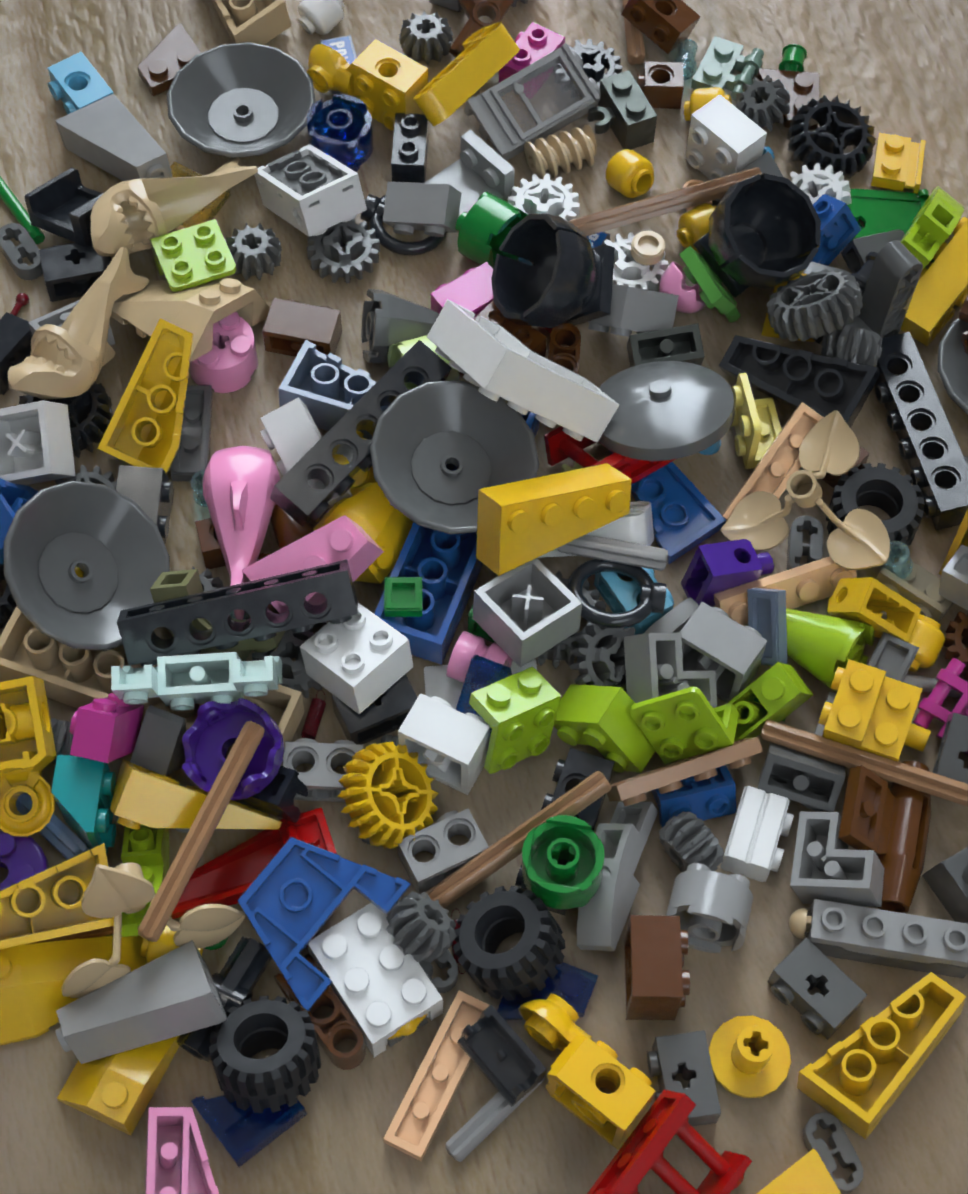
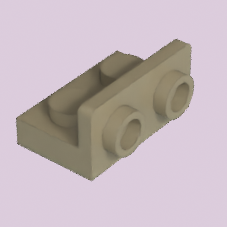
(920, 589)

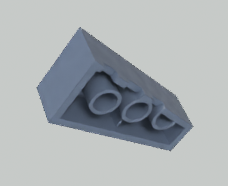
(324, 386)

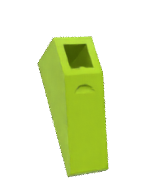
(780, 694)

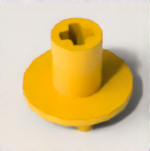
(749, 1056)

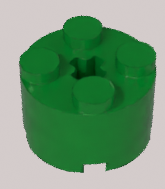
(486, 228)
(556, 840)

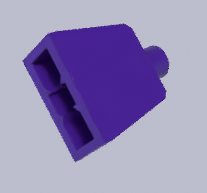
(723, 567)

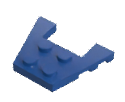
(298, 897)

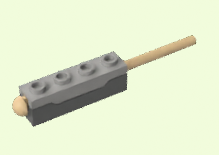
(884, 937)

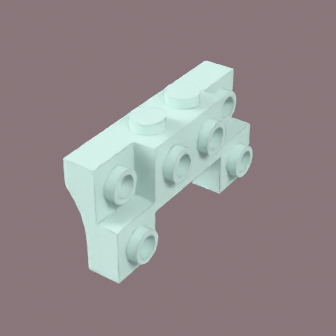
(197, 679)

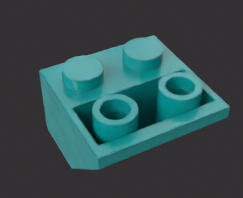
(84, 797)

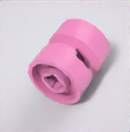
(466, 648)

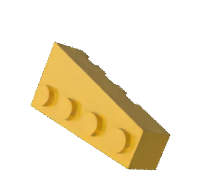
(51, 902)

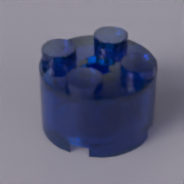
(342, 129)

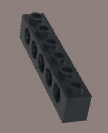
(936, 440)
(293, 491)
(331, 580)

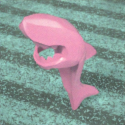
(239, 502)

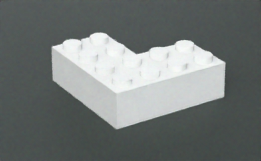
(510, 370)

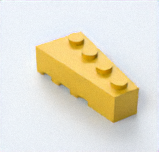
(940, 288)
(546, 512)
(875, 1063)

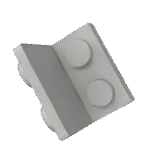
(477, 172)

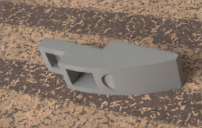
(623, 841)

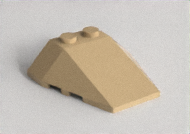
(190, 309)

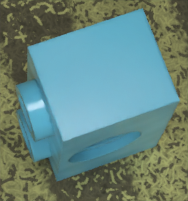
(76, 83)

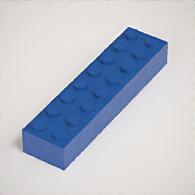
(448, 576)

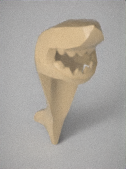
(153, 207)
(71, 356)

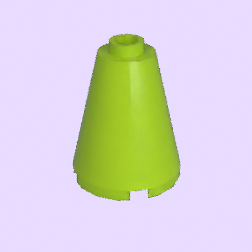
(825, 642)

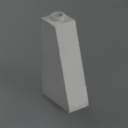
(113, 141)
(142, 1007)

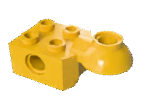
(377, 77)
(24, 752)
(584, 1069)

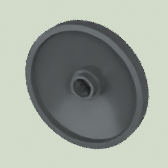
(667, 410)

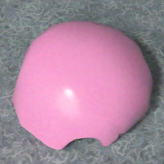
(674, 283)

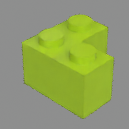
(603, 720)

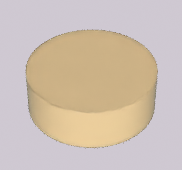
(647, 248)

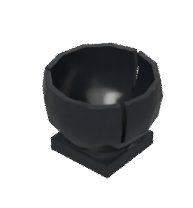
(761, 234)
(567, 275)

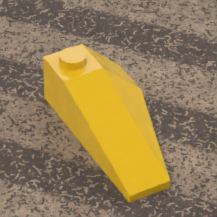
(151, 411)
(380, 521)
(119, 1085)

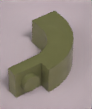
(187, 582)

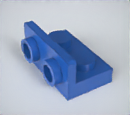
(837, 228)
(704, 798)

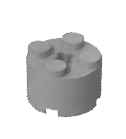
(711, 907)

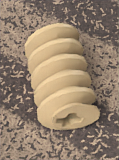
(561, 151)

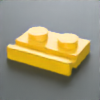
(898, 163)

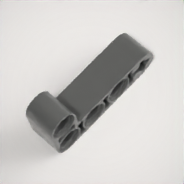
(889, 290)

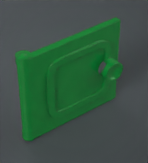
(885, 210)

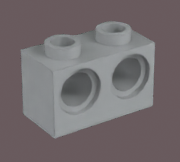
(325, 757)
(446, 855)

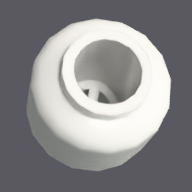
(320, 15)

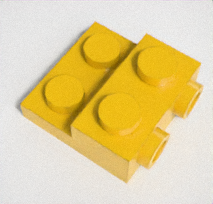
(869, 710)

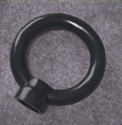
(374, 216)
(651, 597)

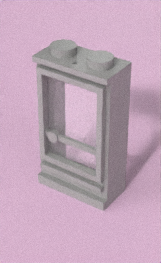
(534, 102)

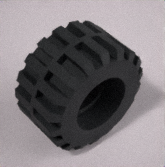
(884, 490)
(525, 964)
(272, 1079)

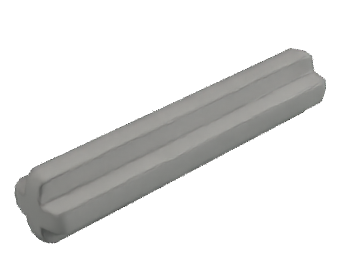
(617, 552)
(481, 1125)

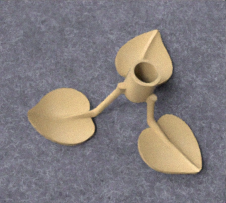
(828, 448)
(127, 891)

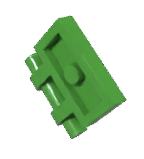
(712, 291)

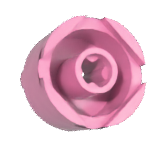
(231, 358)

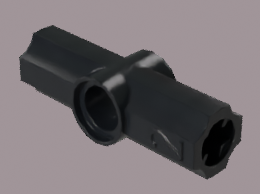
(233, 986)

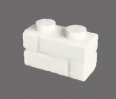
(756, 834)

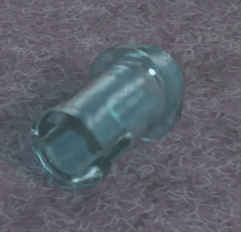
(687, 57)

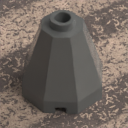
(390, 321)

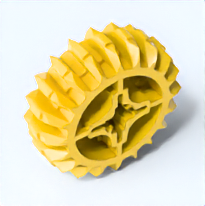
(392, 799)

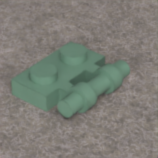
(720, 63)

